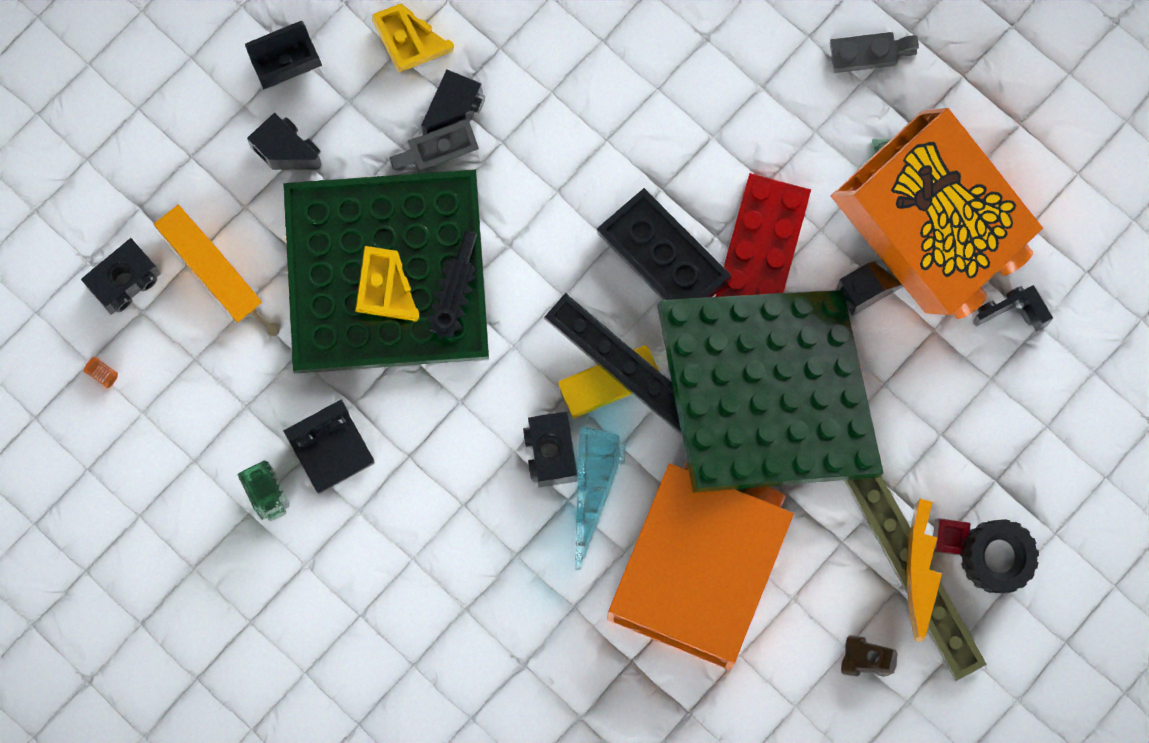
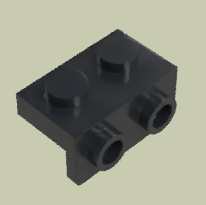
(282, 54)

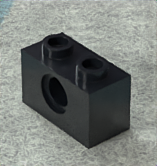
(126, 259)
(551, 429)

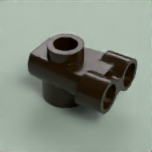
(861, 658)

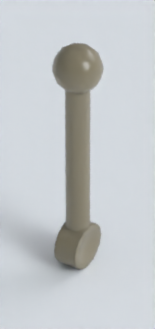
(272, 328)

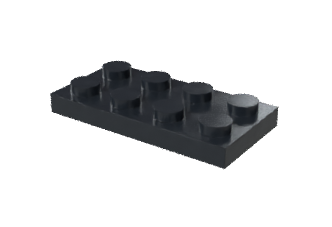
(662, 250)

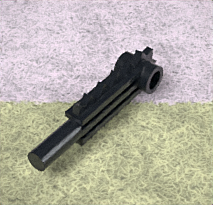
(454, 286)

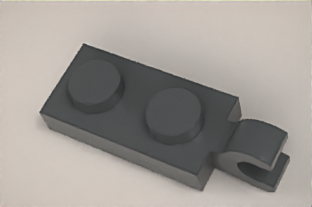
(870, 51)
(438, 146)

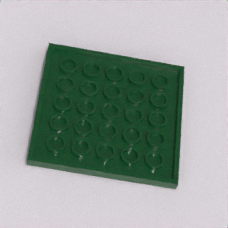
(325, 245)
(768, 390)

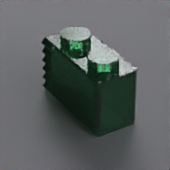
(264, 491)

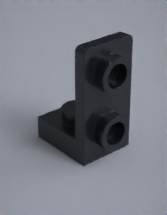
(1033, 308)

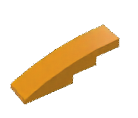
(207, 263)
(921, 582)

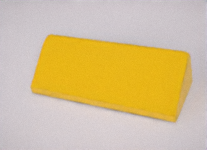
(595, 387)

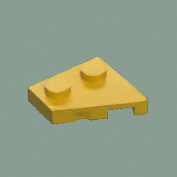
(408, 38)
(384, 287)

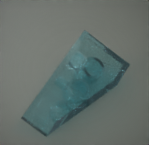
(596, 476)

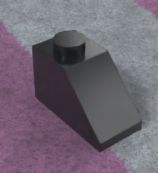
(453, 102)
(867, 285)

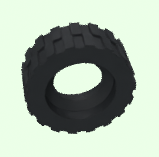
(974, 556)

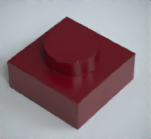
(950, 535)

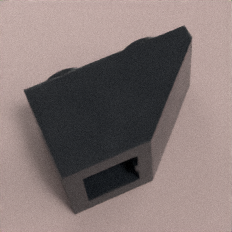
(282, 148)

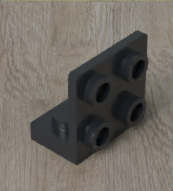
(329, 446)

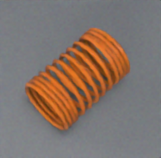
(95, 362)

